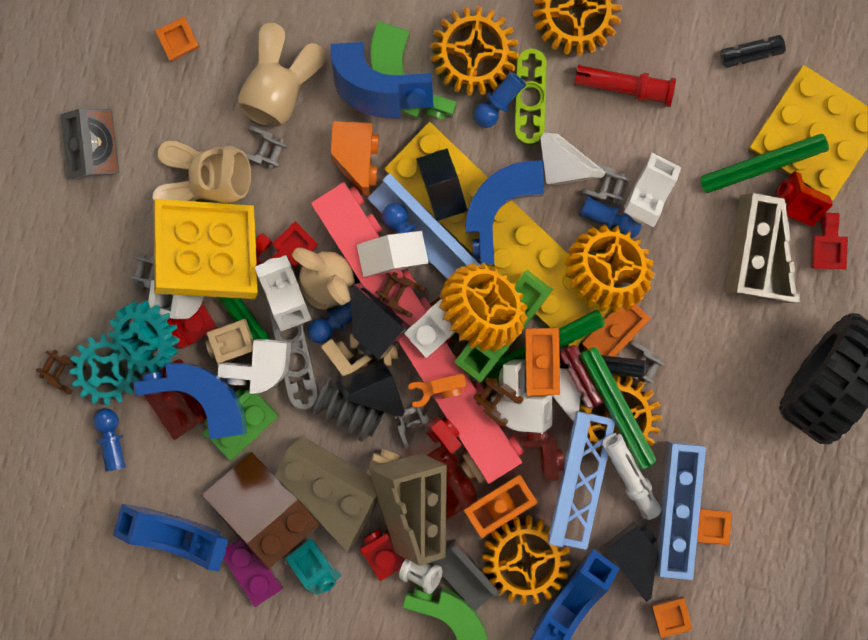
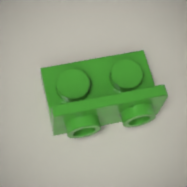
(258, 418)

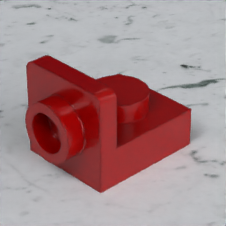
(802, 201)
(193, 328)
(381, 554)

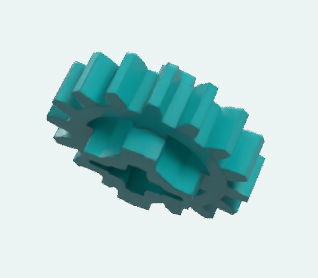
(143, 336)
(94, 381)

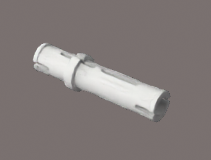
(637, 486)

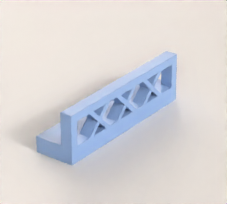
(441, 247)
(569, 481)

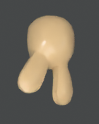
(273, 86)
(214, 175)
(324, 278)

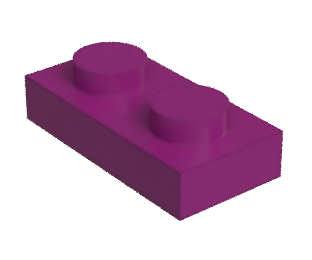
(252, 576)

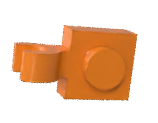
(447, 386)

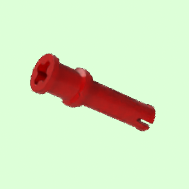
(640, 86)

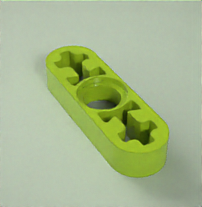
(522, 72)

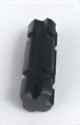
(753, 51)

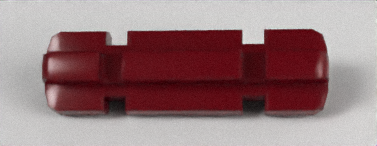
(580, 376)

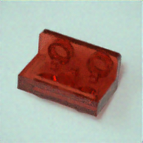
(176, 409)
(551, 458)
(459, 490)

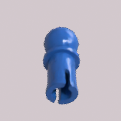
(487, 113)
(607, 215)
(395, 217)
(321, 329)
(106, 423)

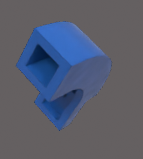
(373, 91)
(508, 183)
(217, 397)
(171, 534)
(575, 598)

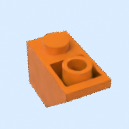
(352, 153)

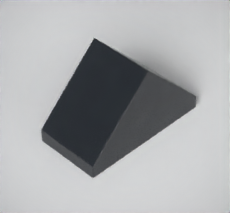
(442, 184)
(373, 388)

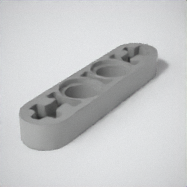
(298, 345)

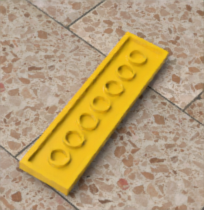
(516, 238)

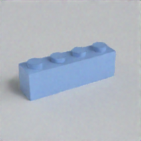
(680, 510)

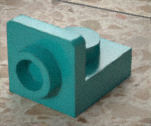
(313, 568)

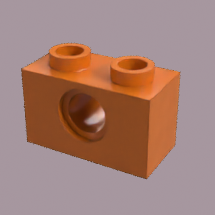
(500, 506)

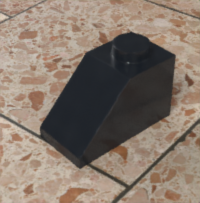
(374, 323)
(636, 557)

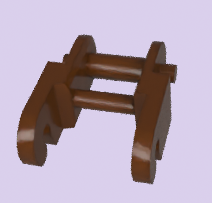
(394, 302)
(54, 379)
(490, 408)

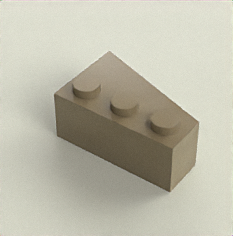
(761, 251)
(329, 489)
(414, 506)

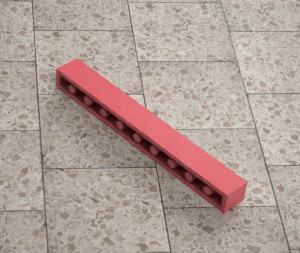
(478, 432)

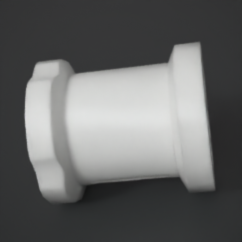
(424, 575)

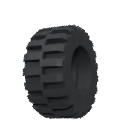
(831, 383)

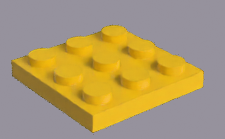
(811, 108)
(204, 249)

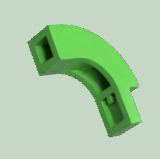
(387, 58)
(480, 363)
(450, 609)

